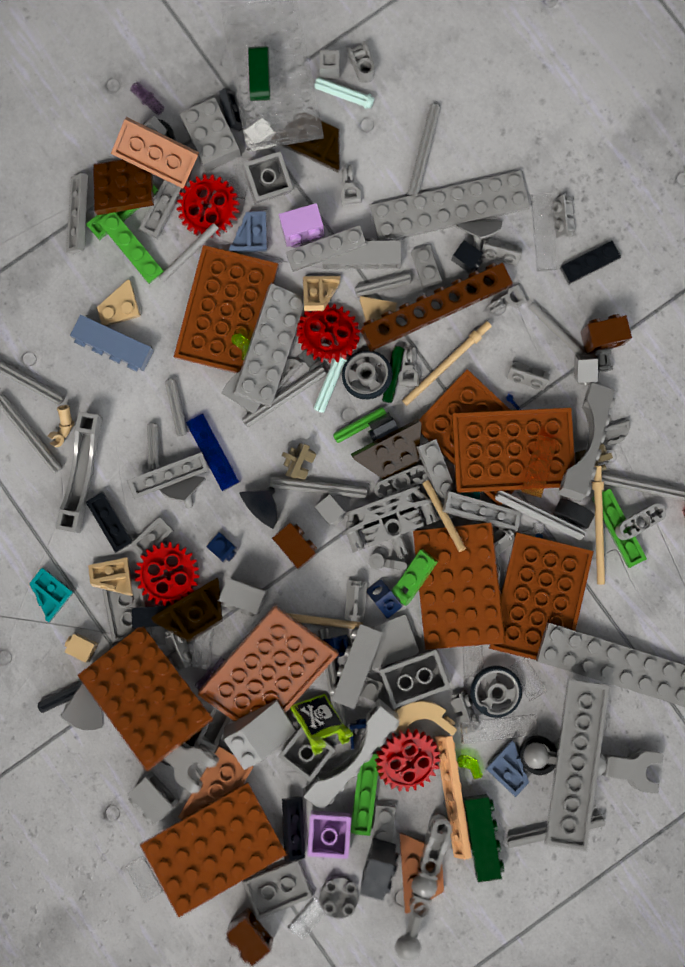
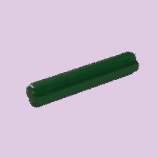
(395, 363)

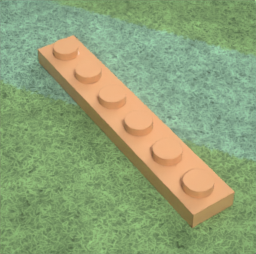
(453, 797)

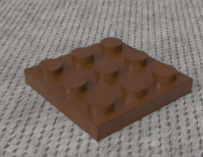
(121, 187)

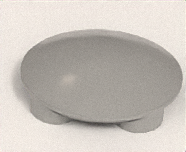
(338, 897)

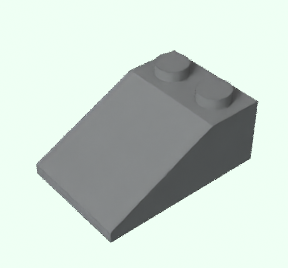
(258, 734)

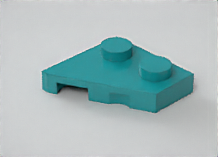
(50, 593)

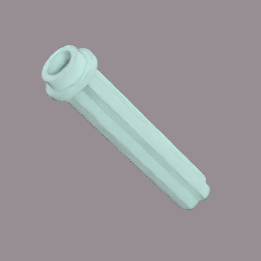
(344, 93)
(329, 385)

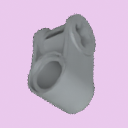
(361, 59)

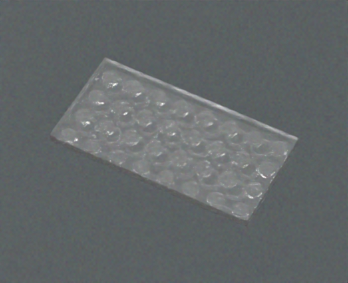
(293, 108)

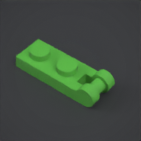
(414, 577)

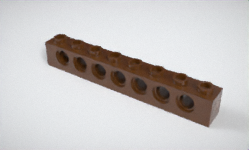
(500, 282)

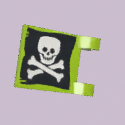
(319, 721)

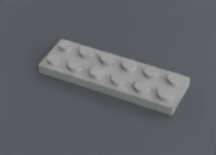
(269, 345)

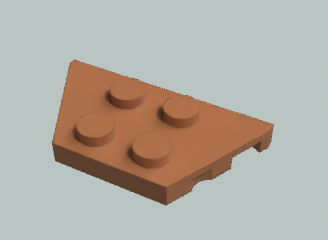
(410, 859)

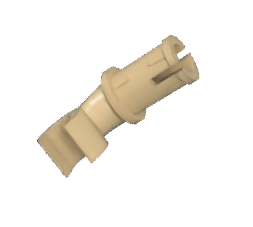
(66, 424)

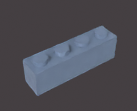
(112, 343)

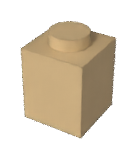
(80, 647)

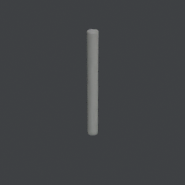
(188, 252)
(556, 329)

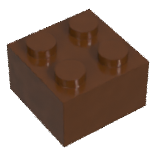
(606, 333)
(294, 545)
(249, 937)

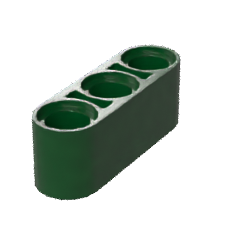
(259, 73)

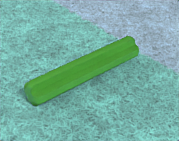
(358, 425)

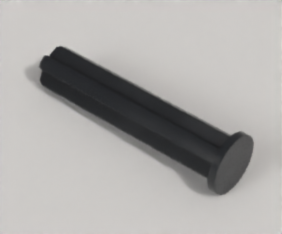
(58, 699)

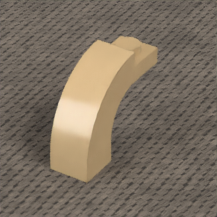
(424, 710)

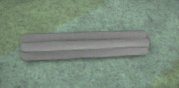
(382, 285)
(176, 408)
(153, 446)

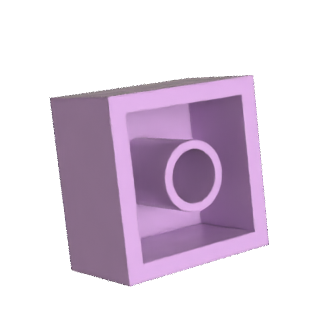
(301, 225)
(329, 834)

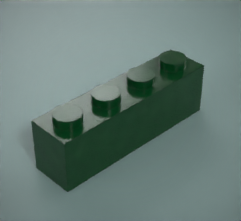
(482, 838)

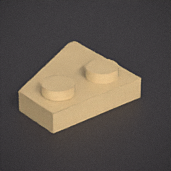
(318, 291)
(119, 306)
(375, 308)
(112, 576)

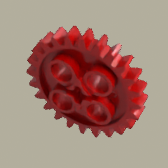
(192, 200)
(342, 325)
(175, 589)
(407, 760)

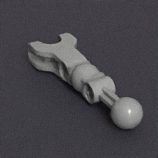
(184, 762)
(630, 768)
(424, 885)

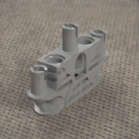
(384, 508)

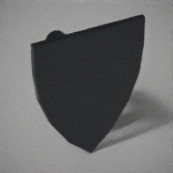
(261, 505)

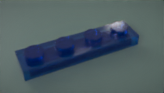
(212, 452)

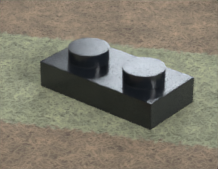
(231, 109)

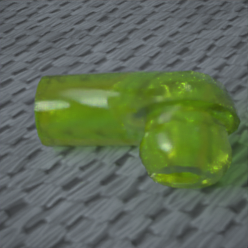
(241, 342)
(470, 763)

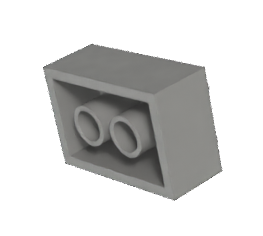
(210, 134)
(414, 678)

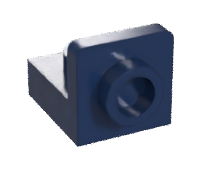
(222, 548)
(339, 643)

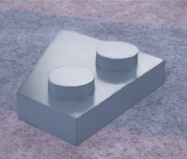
(251, 234)
(509, 769)

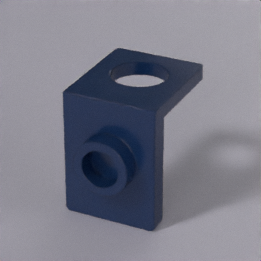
(385, 599)
(360, 724)

